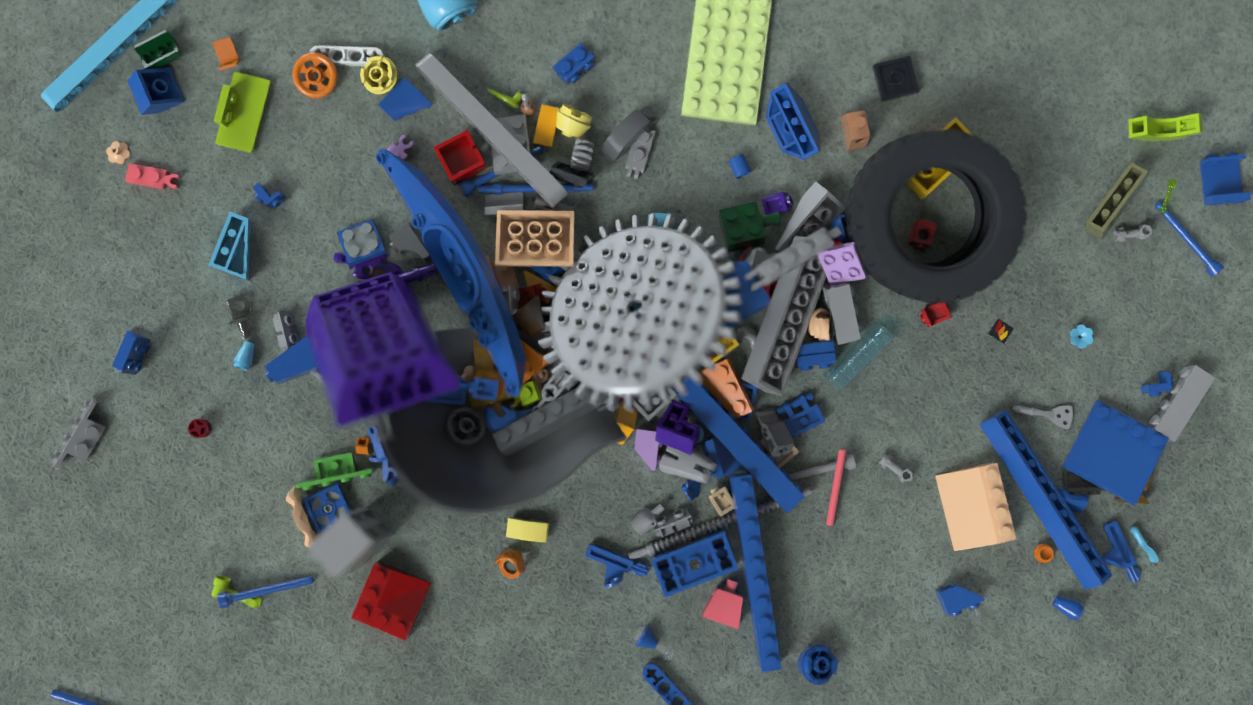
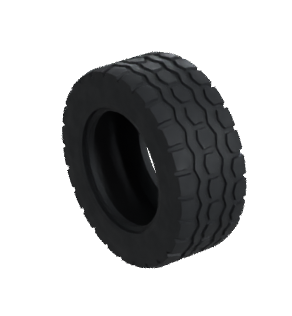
(996, 227)

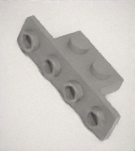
(82, 437)

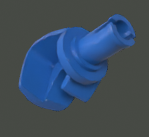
(495, 423)

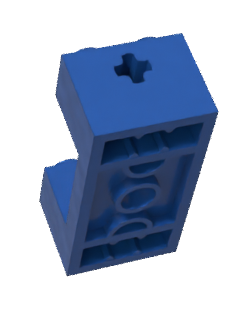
(674, 570)

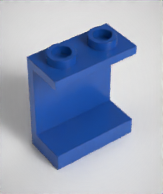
(1222, 179)

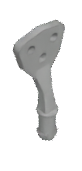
(1051, 414)

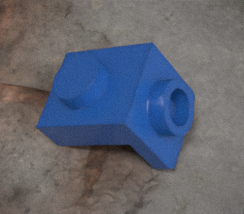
(263, 196)
(1166, 384)

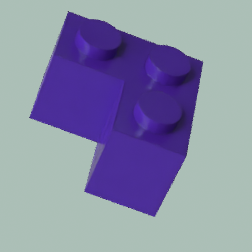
(675, 430)

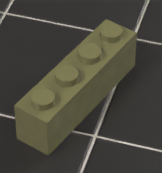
(1116, 201)

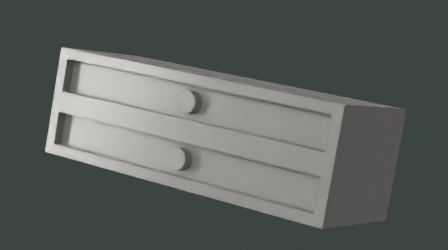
(350, 541)

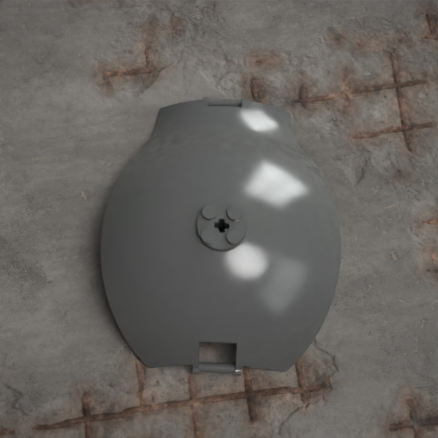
(453, 458)

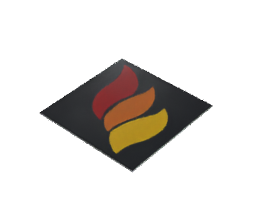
(1001, 331)

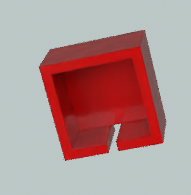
(460, 157)

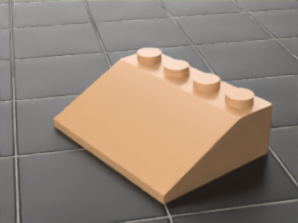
(535, 238)
(975, 507)

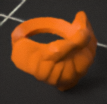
(514, 557)

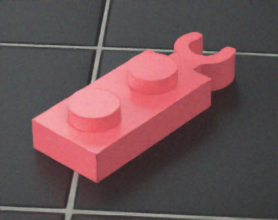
(150, 177)

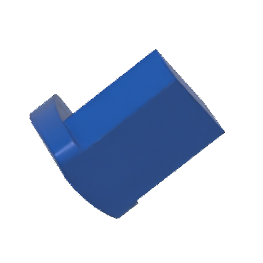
(1075, 502)

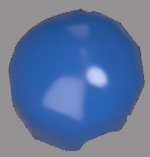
(839, 222)

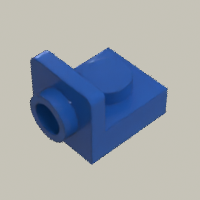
(484, 388)

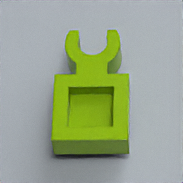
(528, 395)

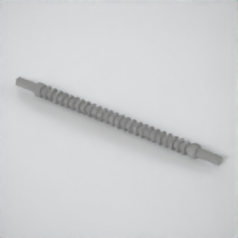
(652, 548)

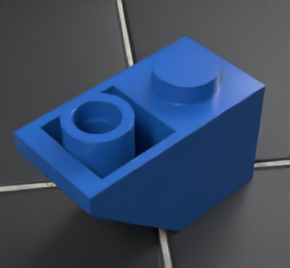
(955, 599)

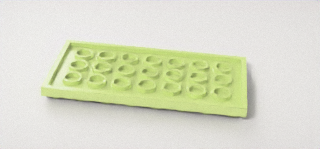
(726, 60)

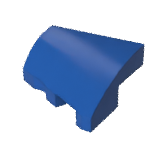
(403, 100)

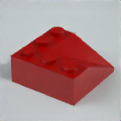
(391, 600)

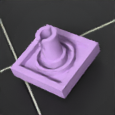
(843, 263)

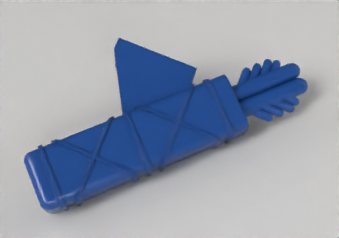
(1120, 553)
(615, 564)

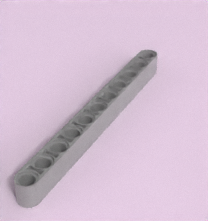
(491, 130)

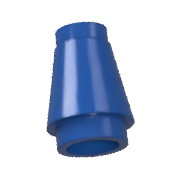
(1068, 607)

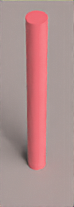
(836, 487)

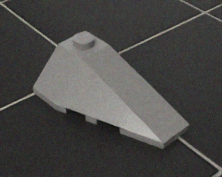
(813, 213)

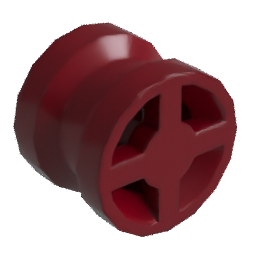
(195, 429)

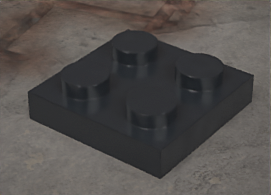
(895, 78)
(564, 171)

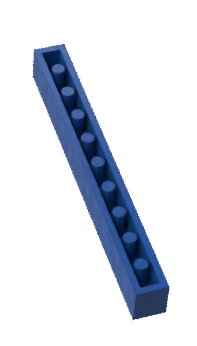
(739, 445)
(1046, 500)
(755, 572)

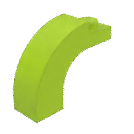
(1156, 129)

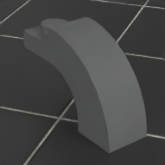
(628, 131)

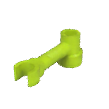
(221, 584)

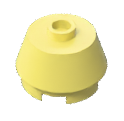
(379, 75)
(572, 121)

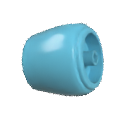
(441, 11)

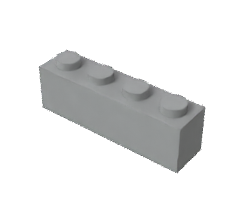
(1181, 402)

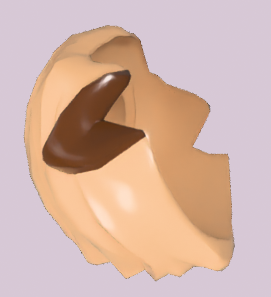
(819, 325)

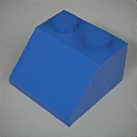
(155, 90)

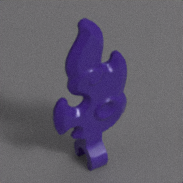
(371, 263)

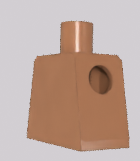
(855, 128)

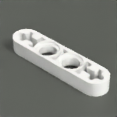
(346, 59)

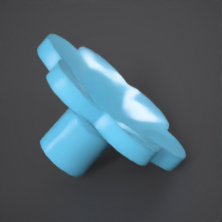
(1085, 336)

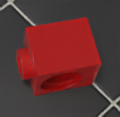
(926, 227)

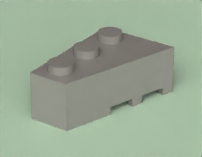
(841, 312)

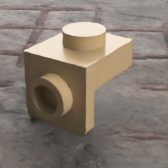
(721, 500)

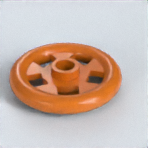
(330, 72)

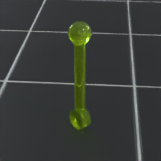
(1171, 184)

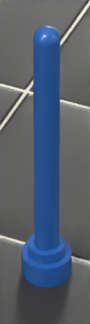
(469, 186)
(1212, 266)
(226, 599)

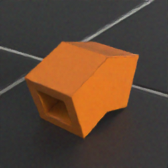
(363, 449)

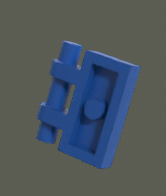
(803, 420)

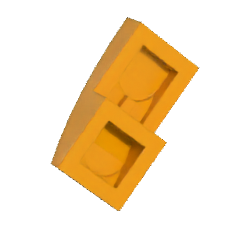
(546, 126)

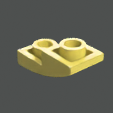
(527, 529)

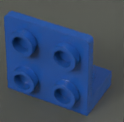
(131, 353)

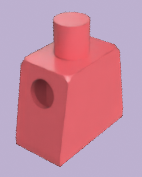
(724, 605)

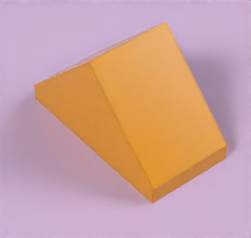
(625, 420)

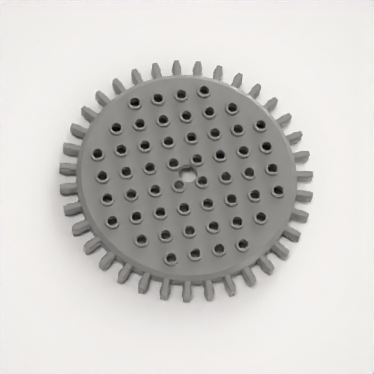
(680, 362)

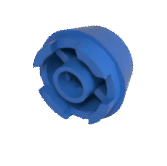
(817, 664)

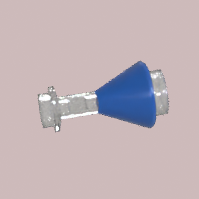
(645, 638)

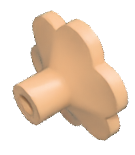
(121, 152)

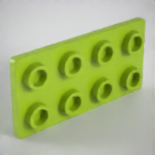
(241, 111)

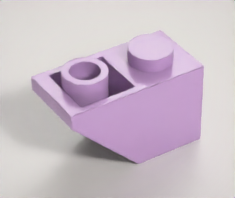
(648, 448)

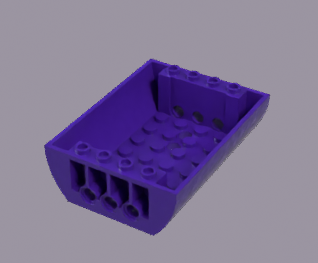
(367, 334)

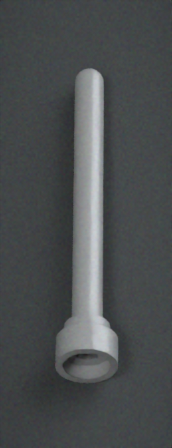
(849, 464)

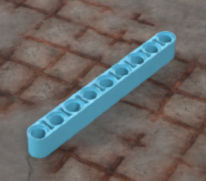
(104, 52)

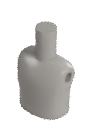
(646, 519)

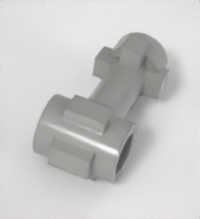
(1142, 233)
(903, 475)

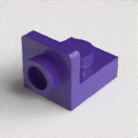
(779, 203)

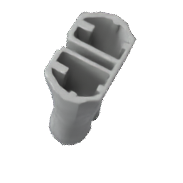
(687, 465)

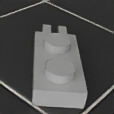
(639, 153)

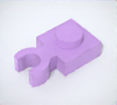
(400, 149)

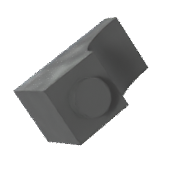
(406, 241)

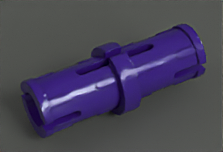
(419, 273)

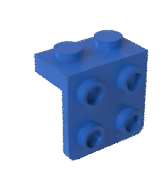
(719, 454)

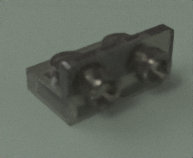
(1075, 484)

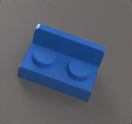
(574, 64)

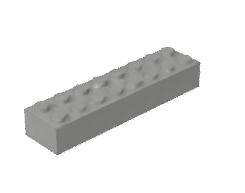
(784, 326)

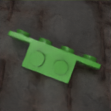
(335, 468)

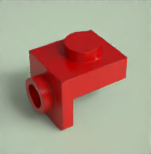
(935, 314)

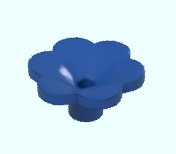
(691, 489)

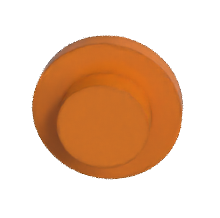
(1043, 553)

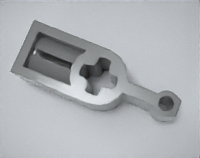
(554, 386)

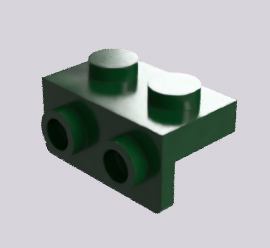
(158, 50)

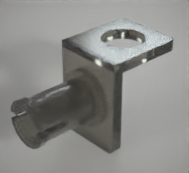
(241, 317)

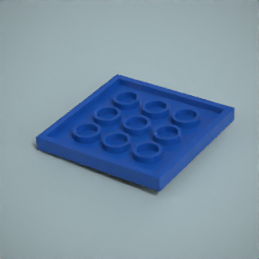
(1115, 452)

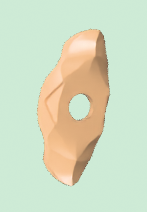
(294, 497)

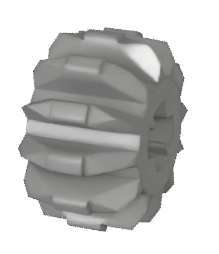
(582, 154)

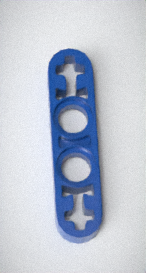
(673, 691)

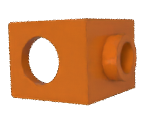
(226, 53)

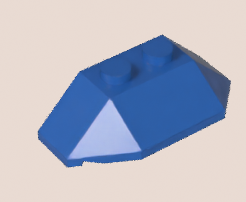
(792, 123)

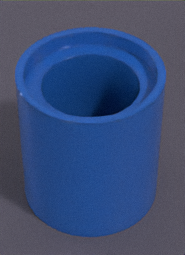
(739, 166)

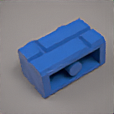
(815, 354)

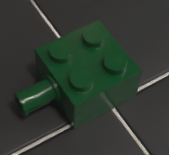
(745, 226)

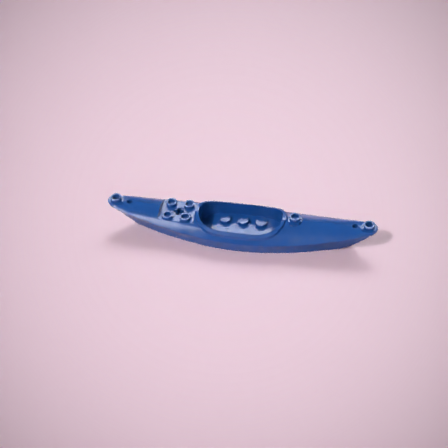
(461, 267)

